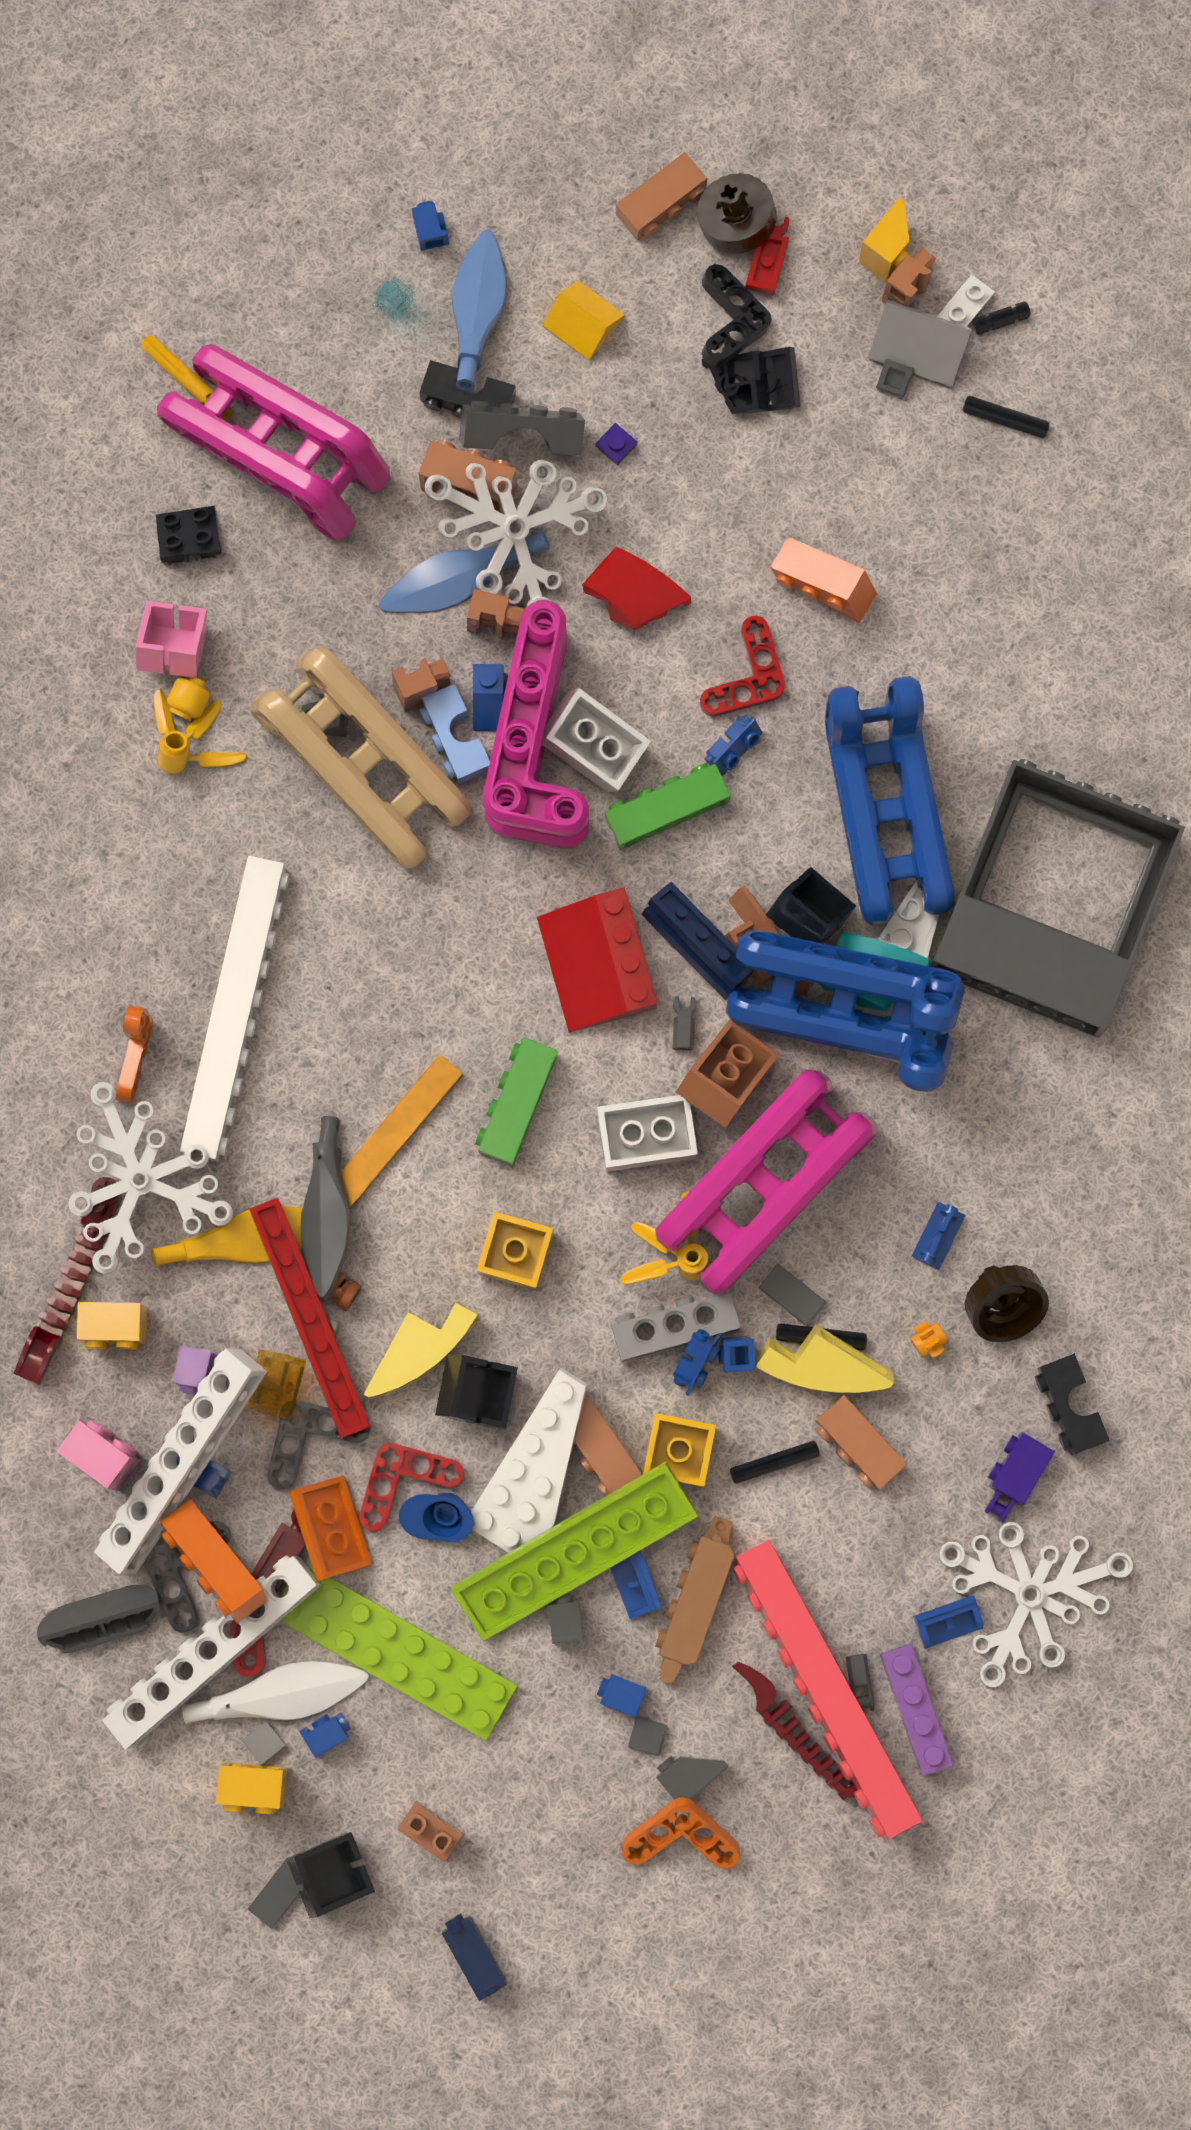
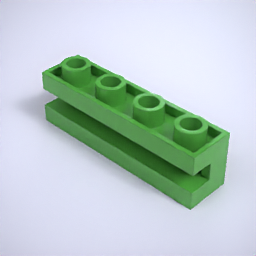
(667, 806)
(517, 1101)

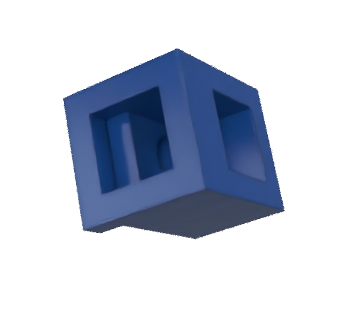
(429, 226)
(737, 1354)
(326, 1734)

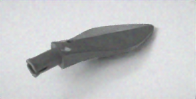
(325, 1212)

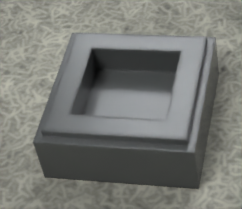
(895, 378)
(647, 1735)

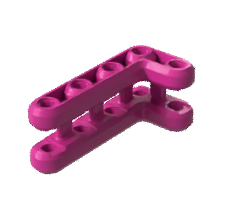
(247, 449)
(512, 796)
(745, 1165)

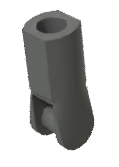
(859, 1677)

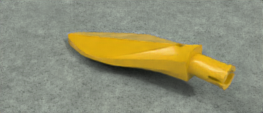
(231, 1242)

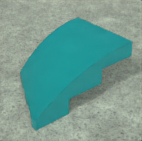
(879, 948)

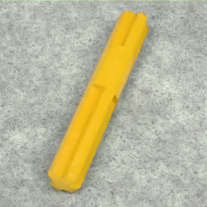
(179, 371)

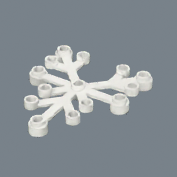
(484, 511)
(124, 1145)
(1065, 1582)

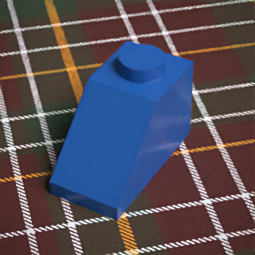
(487, 696)

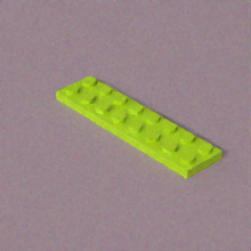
(574, 1551)
(402, 1656)

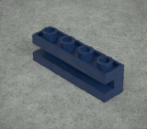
(696, 940)

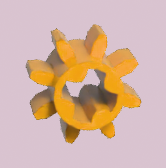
(929, 1340)

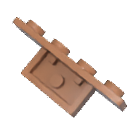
(755, 919)

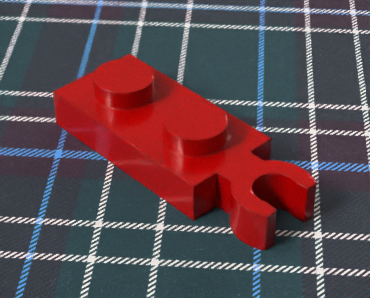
(768, 261)

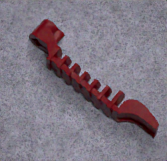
(61, 1306)
(765, 1696)

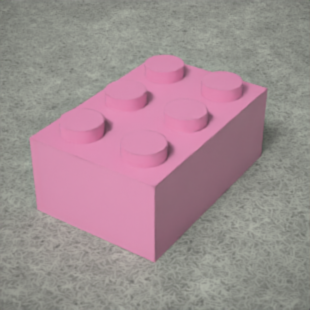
(95, 1453)

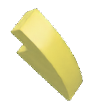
(419, 1350)
(824, 1365)

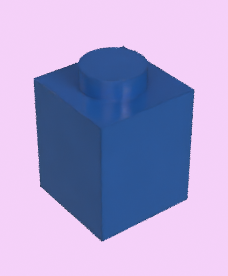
(621, 1695)

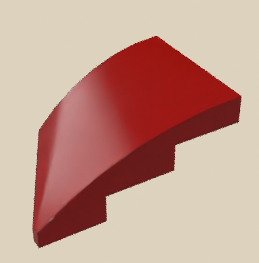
(633, 589)

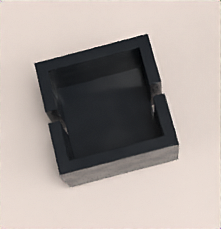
(811, 908)
(476, 1393)
(328, 1875)

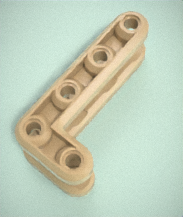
(345, 775)

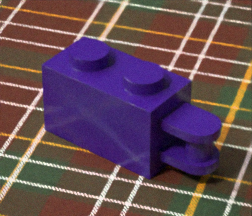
(1017, 1473)

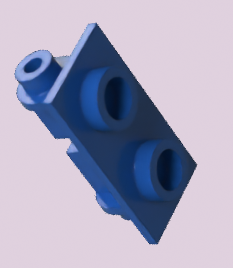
(743, 735)
(938, 1235)
(690, 1371)

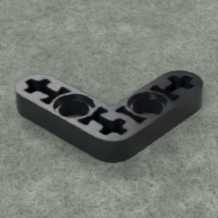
(742, 322)
(299, 1432)
(174, 1562)

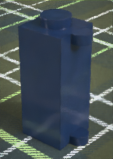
(473, 1956)

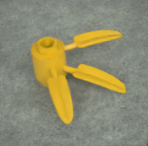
(174, 745)
(659, 1268)

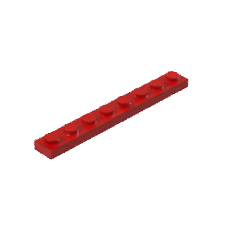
(309, 1318)

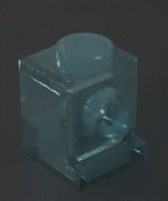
(393, 298)

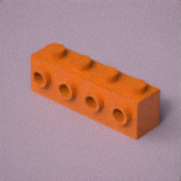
(213, 1562)

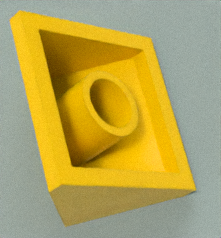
(582, 319)

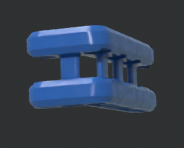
(915, 804)
(915, 1034)

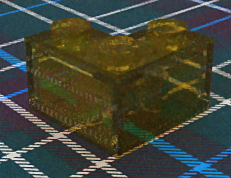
(279, 1387)

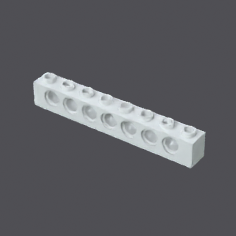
(244, 1377)
(131, 1731)

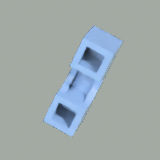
(464, 759)

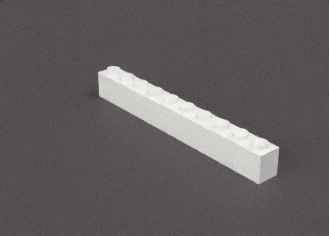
(234, 1006)

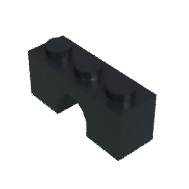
(440, 390)
(1077, 1431)

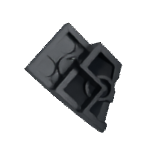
(762, 379)

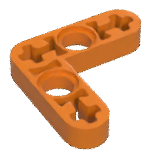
(138, 1028)
(683, 1826)

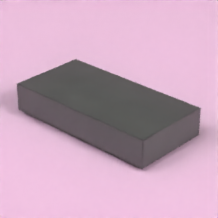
(792, 1294)
(276, 1896)

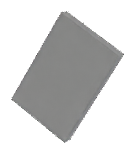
(921, 342)

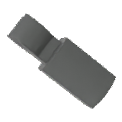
(683, 1026)

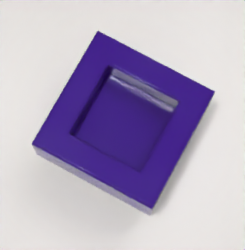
(616, 443)

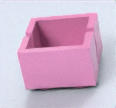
(168, 648)

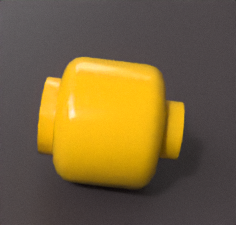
(188, 698)

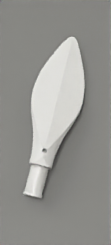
(283, 1693)

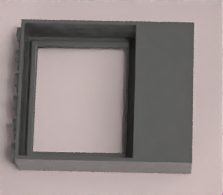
(1033, 961)

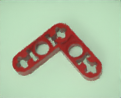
(760, 674)
(402, 1467)

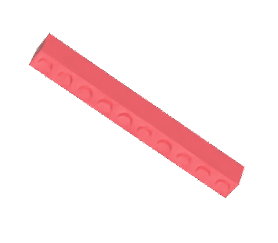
(827, 1691)

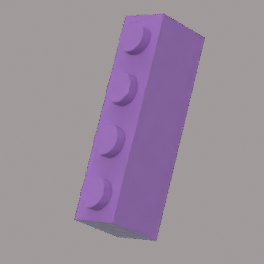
(916, 1709)

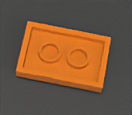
(330, 1528)

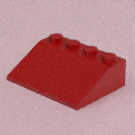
(597, 960)

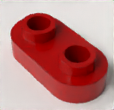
(256, 1650)

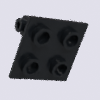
(188, 534)

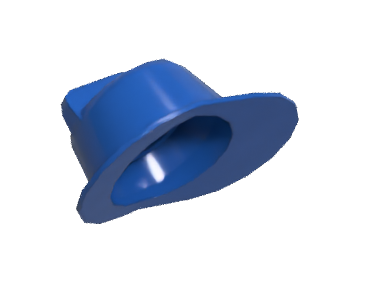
(436, 1517)

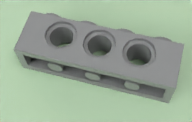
(632, 1347)

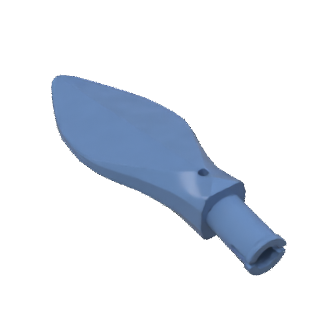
(477, 304)
(449, 578)

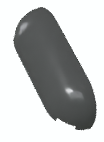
(99, 1618)

